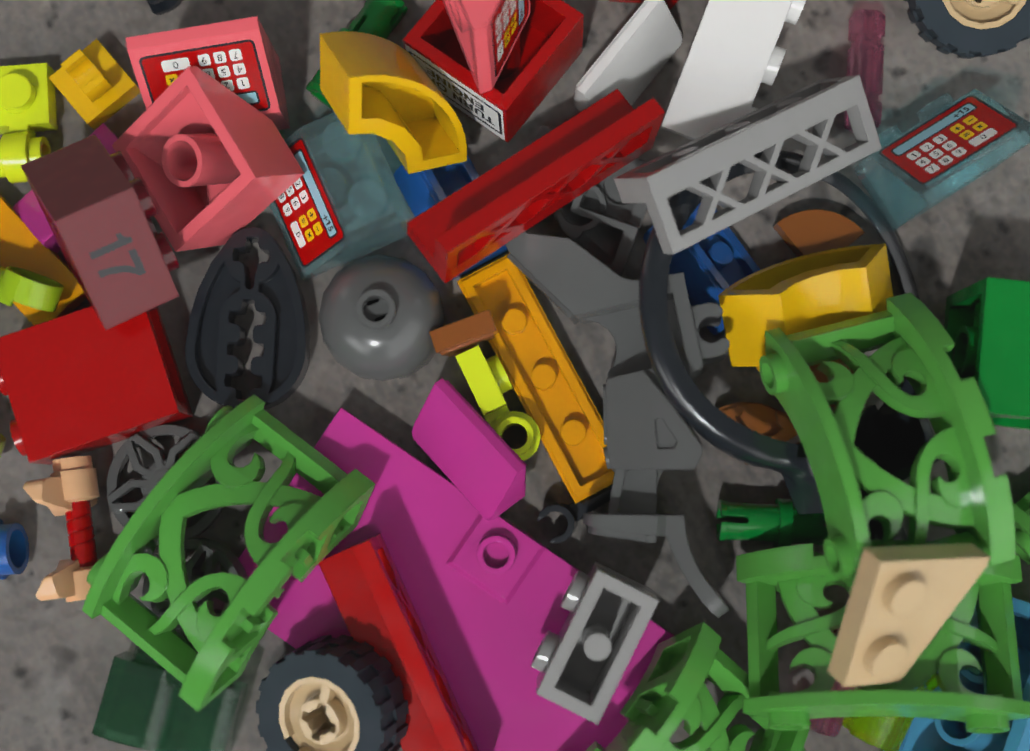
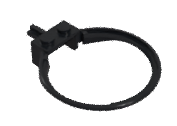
(881, 434)

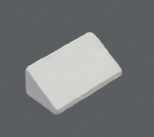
(632, 56)

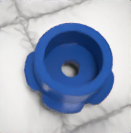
(13, 549)

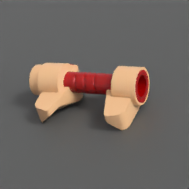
(70, 493)

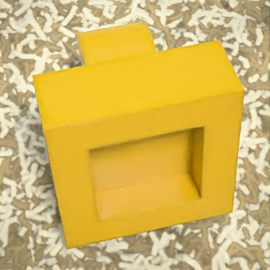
(94, 84)

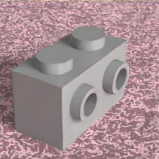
(595, 642)

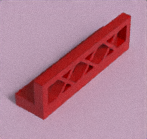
(534, 183)
(383, 616)

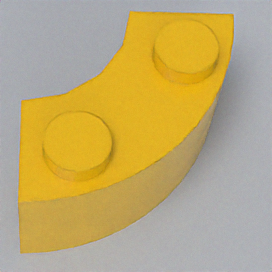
(389, 94)
(803, 296)

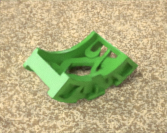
(909, 346)
(315, 526)
(801, 578)
(676, 691)

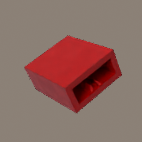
(87, 384)

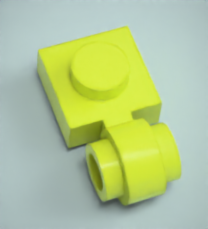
(25, 108)
(488, 383)

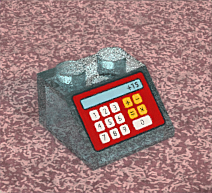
(940, 154)
(341, 202)

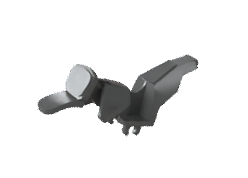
(639, 421)

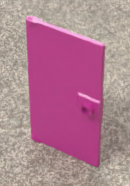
(476, 587)

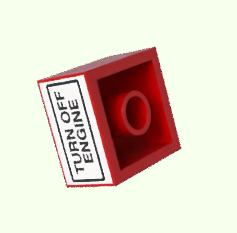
(535, 65)

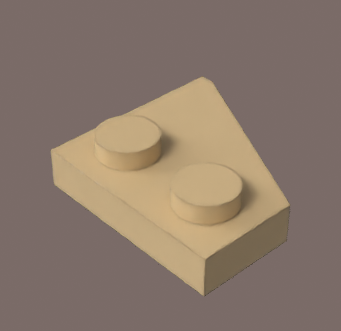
(899, 607)

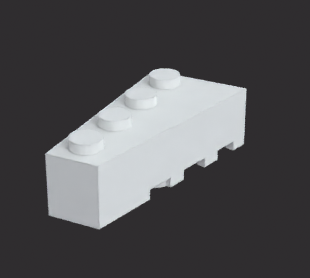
(728, 63)

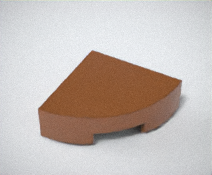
(817, 231)
(463, 334)
(761, 419)

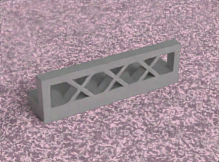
(737, 143)

